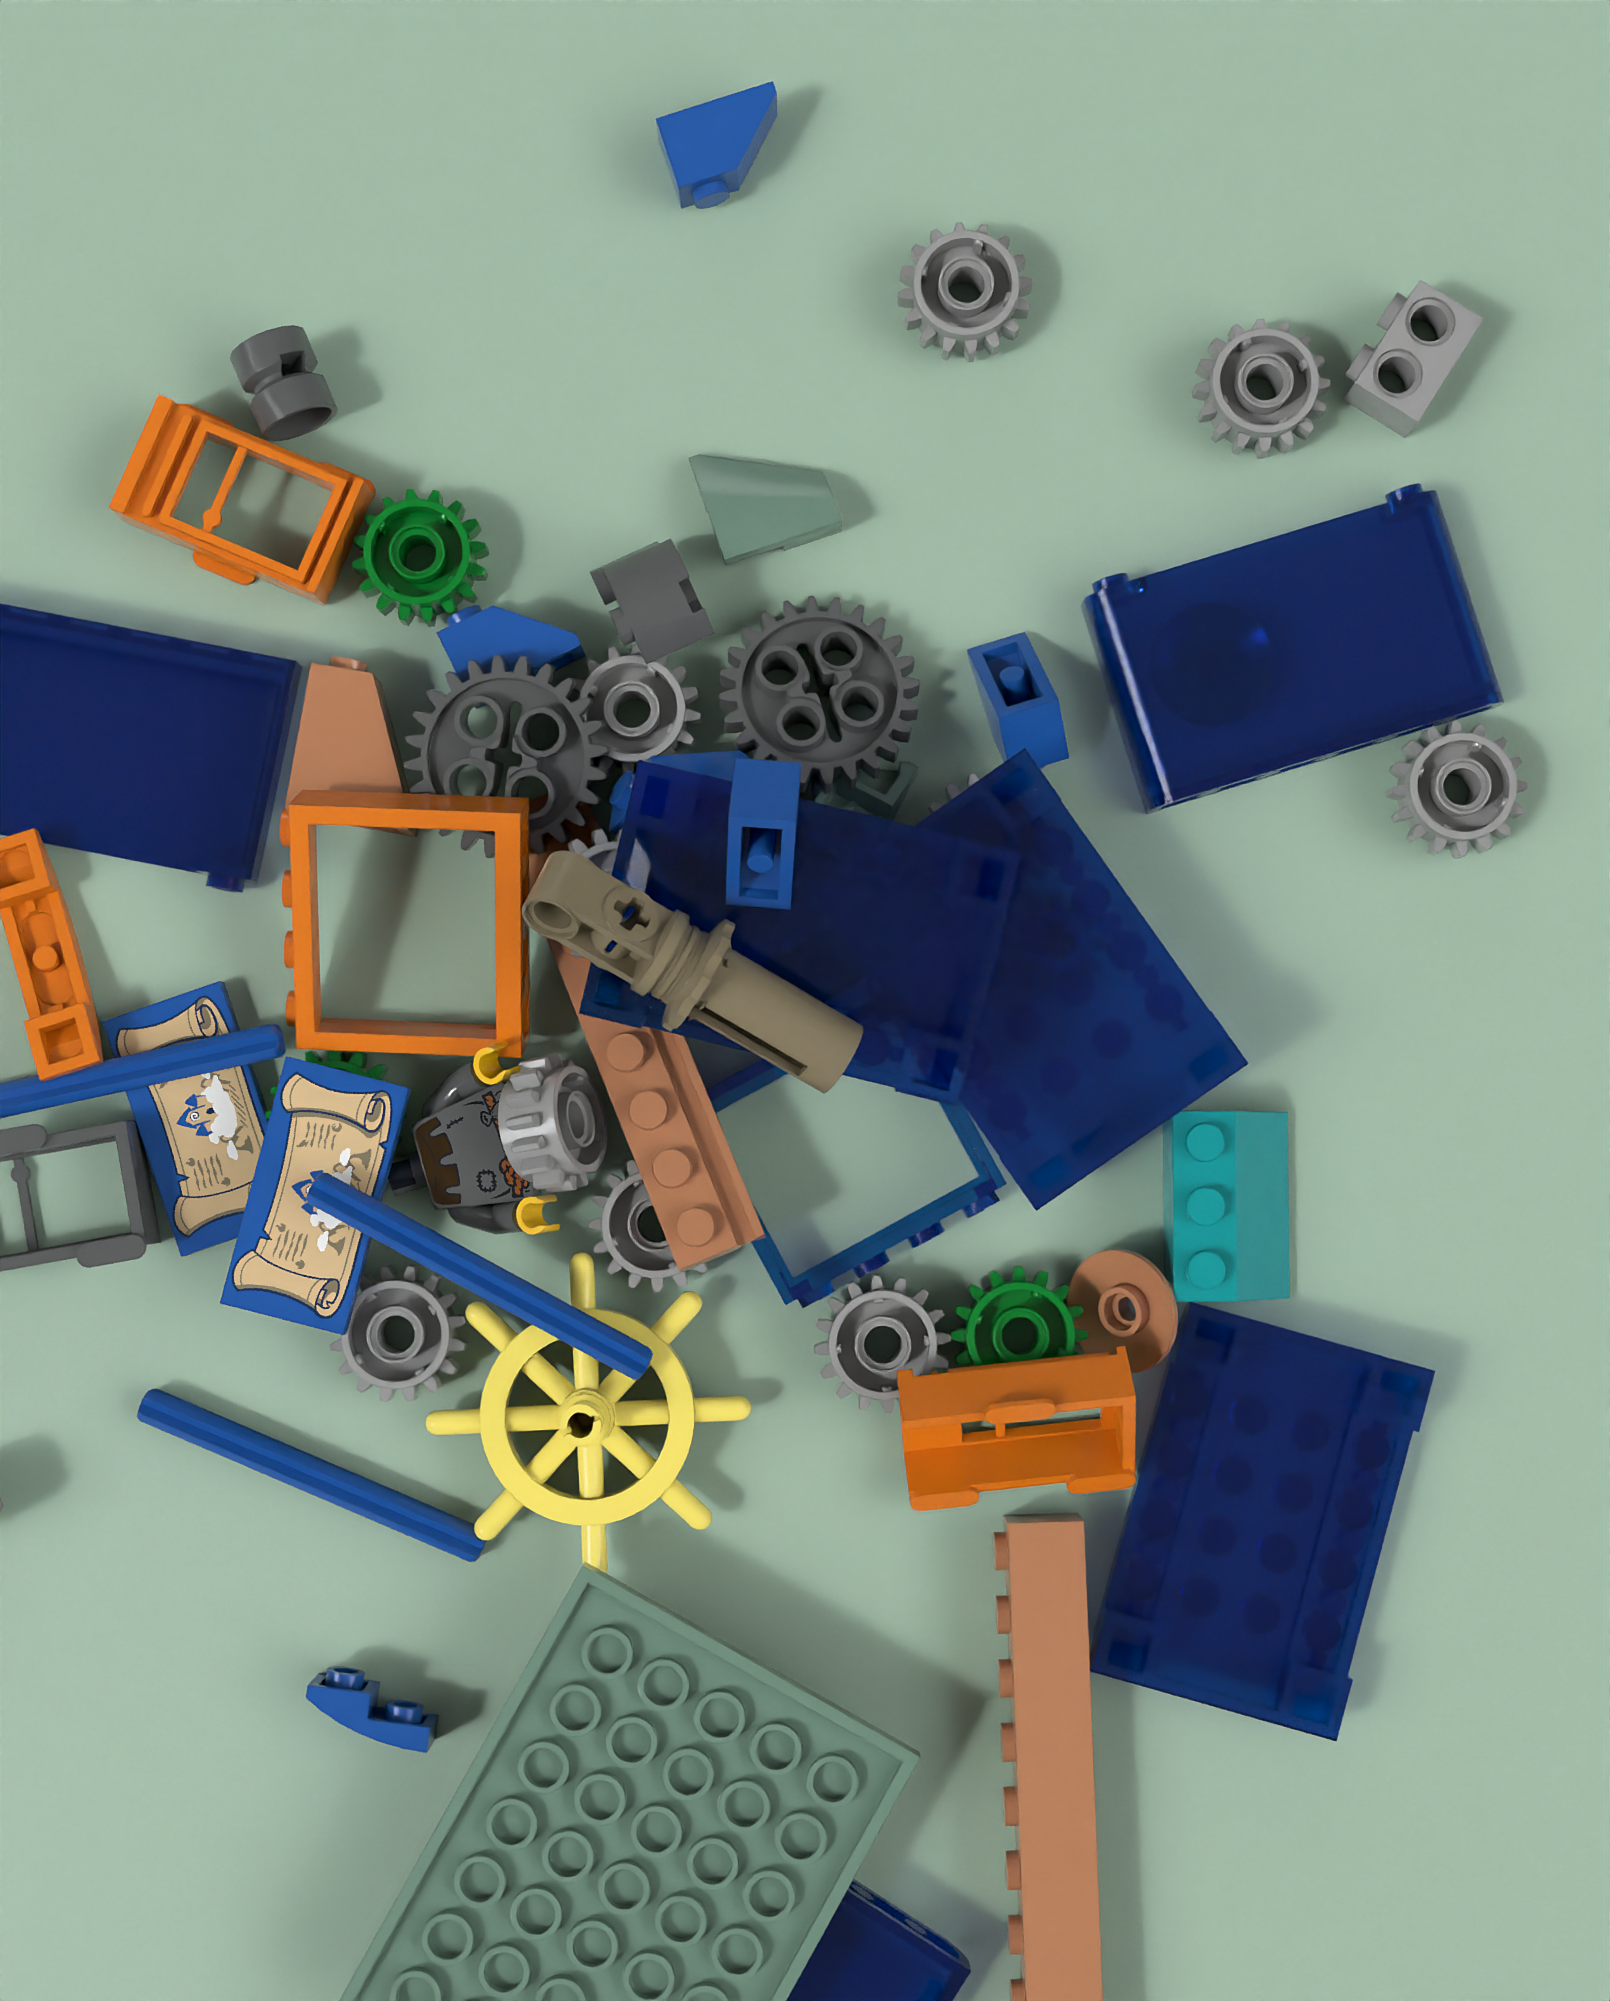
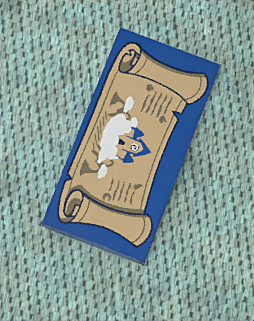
(198, 1129)
(288, 1253)

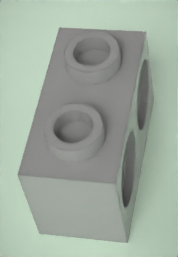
(1417, 362)

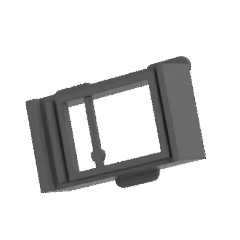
(34, 1140)

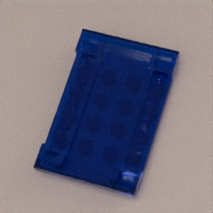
(879, 924)
(1085, 1010)
(1258, 1520)

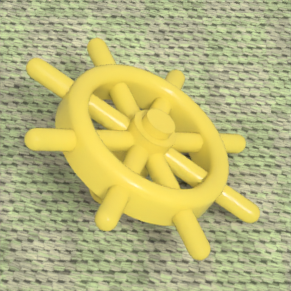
(587, 1418)

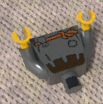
(464, 1155)

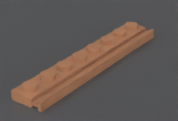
(661, 1111)

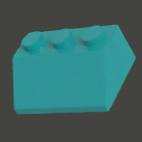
(1226, 1206)

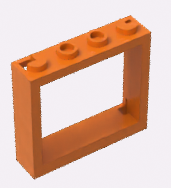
(512, 934)

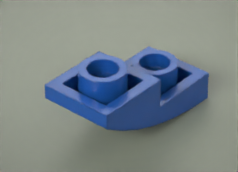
(353, 1703)

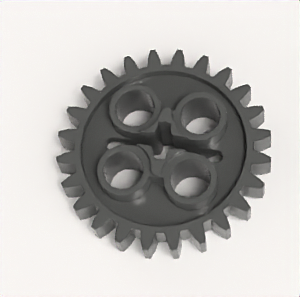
(870, 679)
(564, 768)

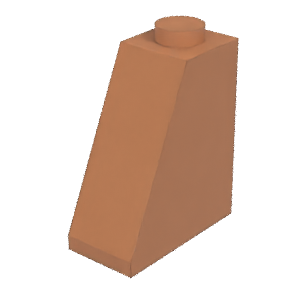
(347, 736)

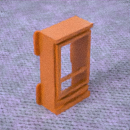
(161, 472)
(954, 1466)

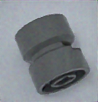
(279, 372)

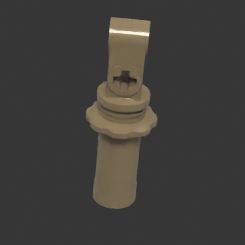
(690, 970)

